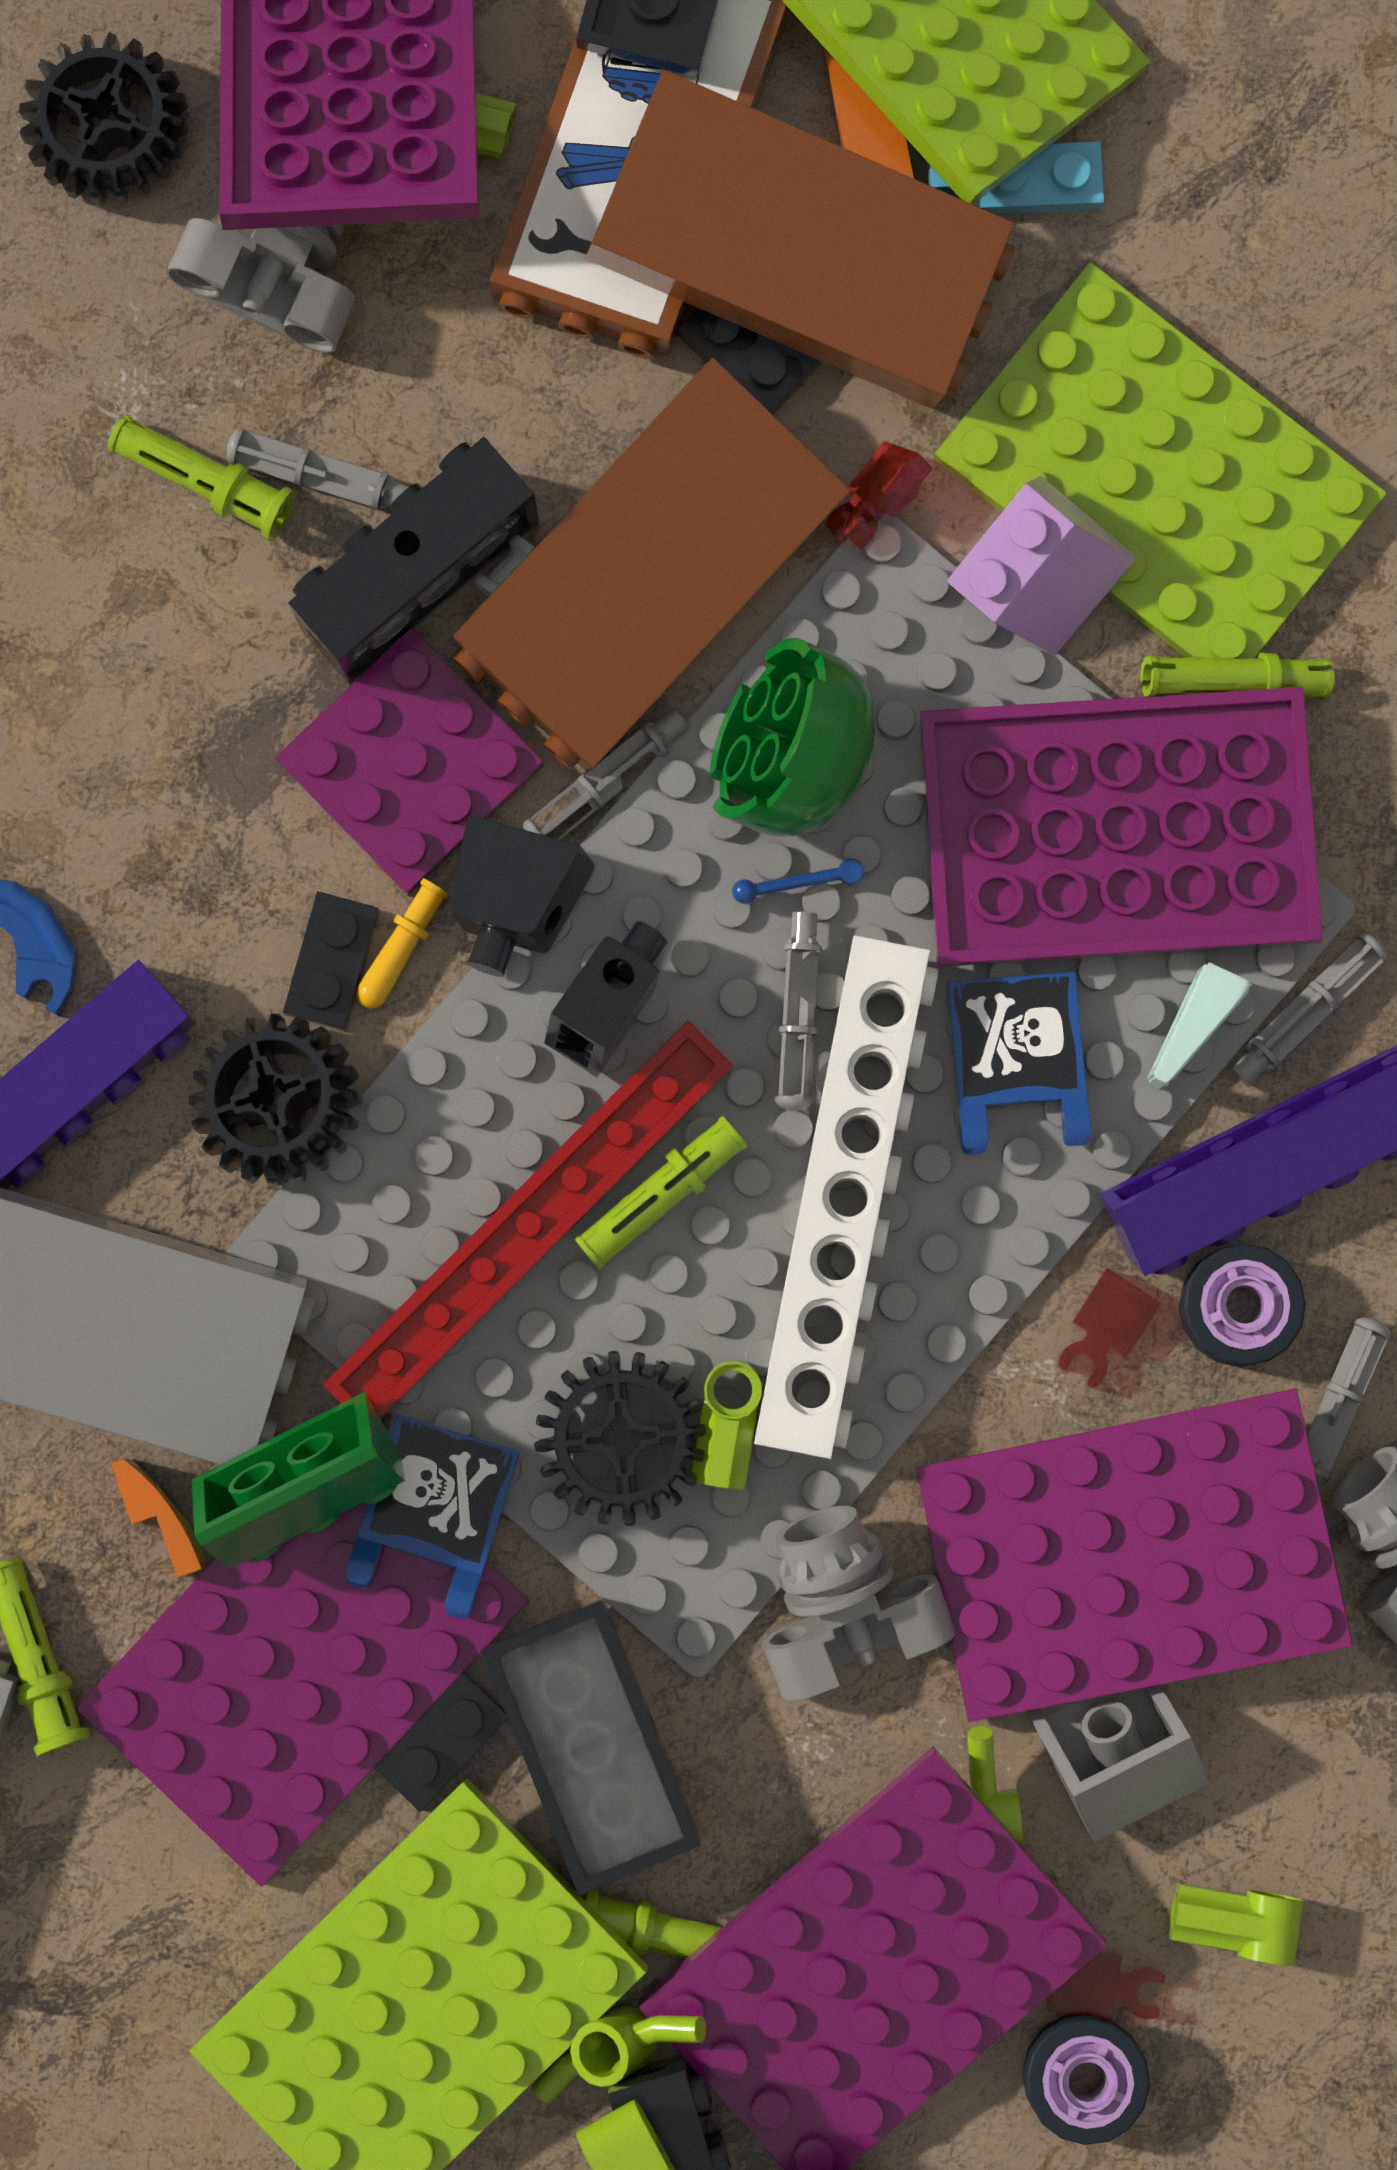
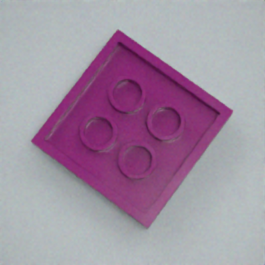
(409, 761)

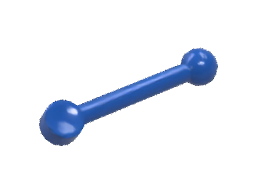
(849, 872)

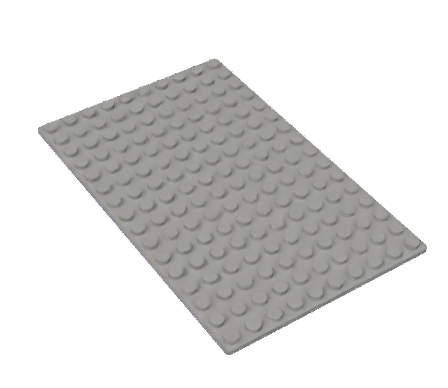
(968, 1235)

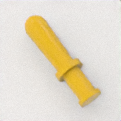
(389, 963)

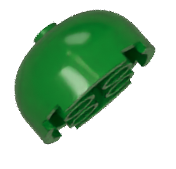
(794, 742)

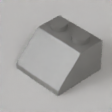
(1120, 1756)

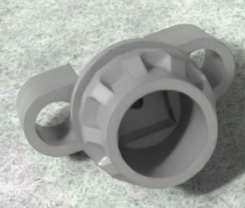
(268, 278)
(1370, 1509)
(838, 1581)

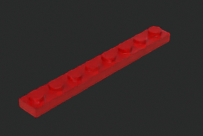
(531, 1221)

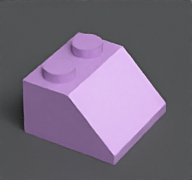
(1041, 567)

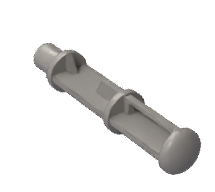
(313, 469)
(604, 780)
(1311, 1008)
(799, 1013)
(1346, 1393)

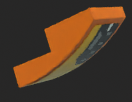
(149, 1500)

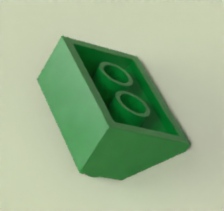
(295, 1483)

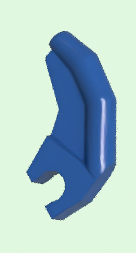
(40, 945)

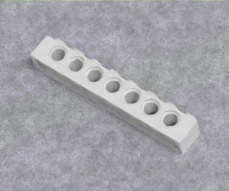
(872, 970)

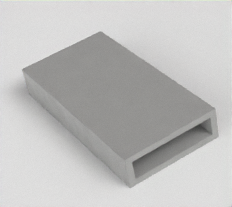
(142, 1331)

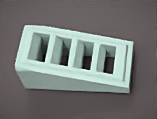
(1205, 1007)

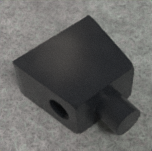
(514, 890)
(593, 1014)

